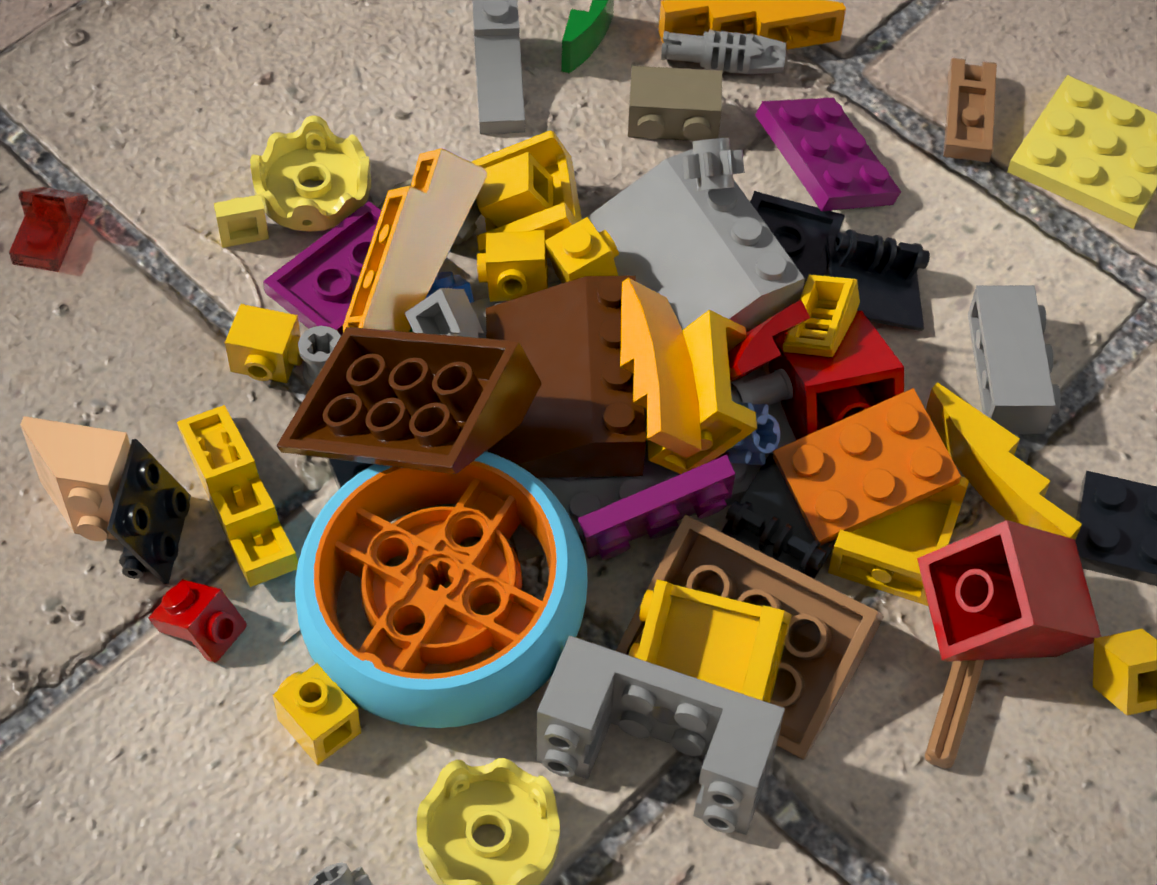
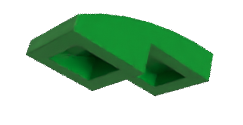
(585, 33)

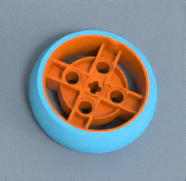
(387, 669)

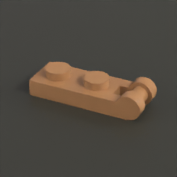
(970, 110)

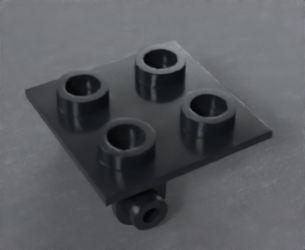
(883, 274)
(148, 515)
(774, 525)

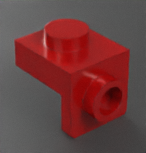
(200, 616)

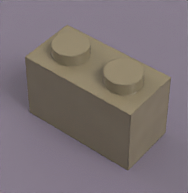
(675, 103)

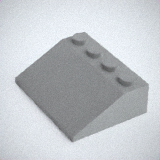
(699, 247)

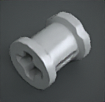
(323, 342)

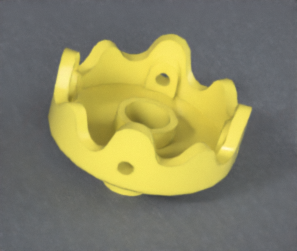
(315, 155)
(488, 795)

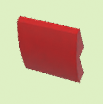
(759, 344)

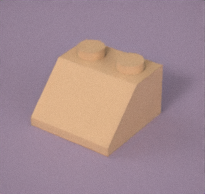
(79, 471)

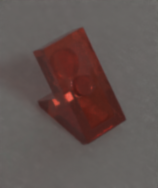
(47, 227)

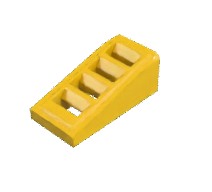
(831, 307)

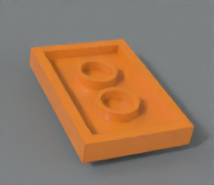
(866, 466)

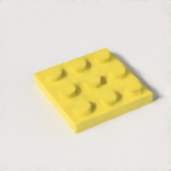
(1092, 152)

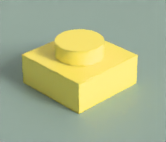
(241, 220)

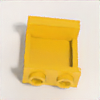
(558, 163)
(721, 419)
(888, 549)
(713, 638)

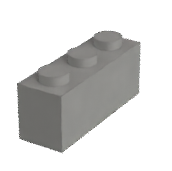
(1013, 358)

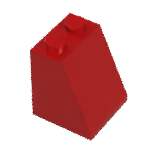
(839, 386)
(1008, 595)

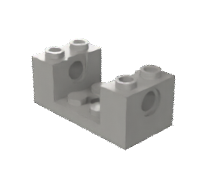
(696, 717)

